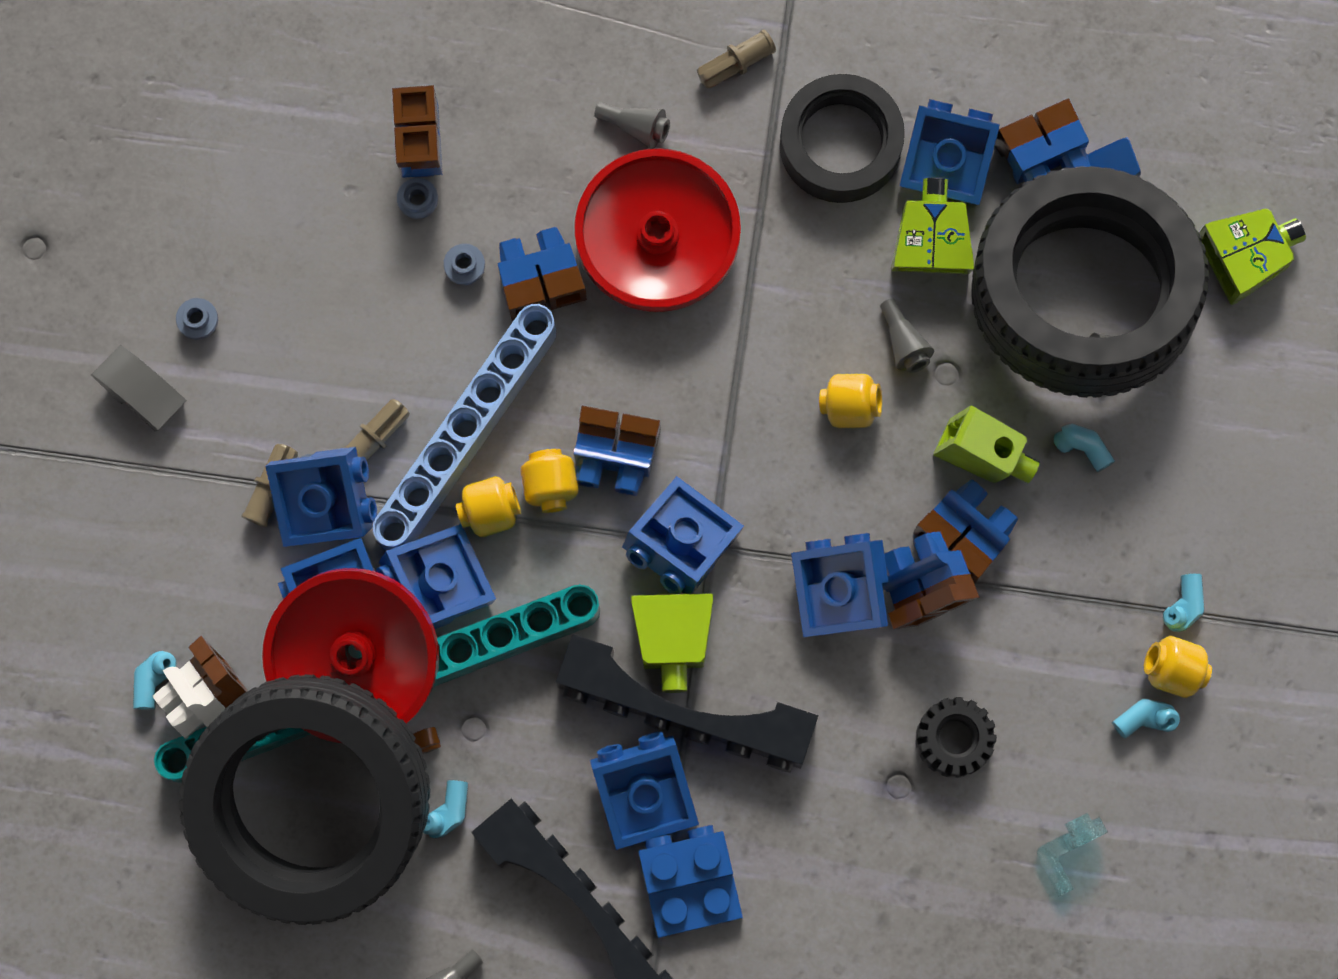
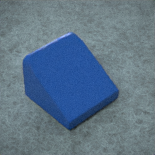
(1116, 156)

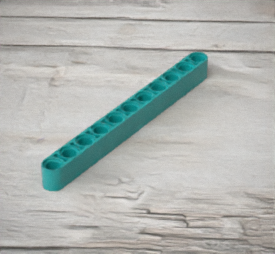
(482, 655)

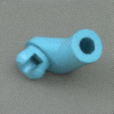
(1085, 440)
(1189, 607)
(148, 677)
(1148, 714)
(451, 813)

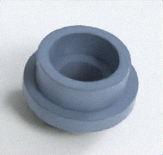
(414, 187)
(470, 274)
(205, 326)

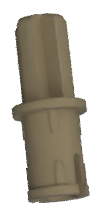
(736, 59)
(379, 429)
(261, 502)

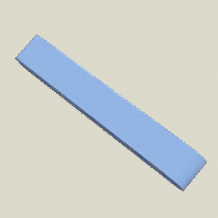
(467, 408)

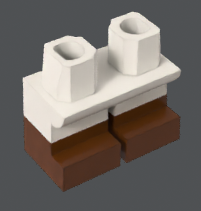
(198, 689)

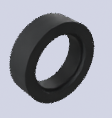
(851, 91)

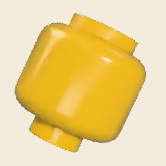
(851, 400)
(549, 480)
(488, 506)
(1177, 666)

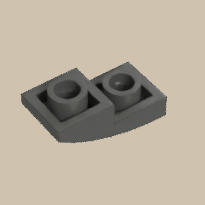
(138, 387)

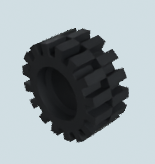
(979, 725)

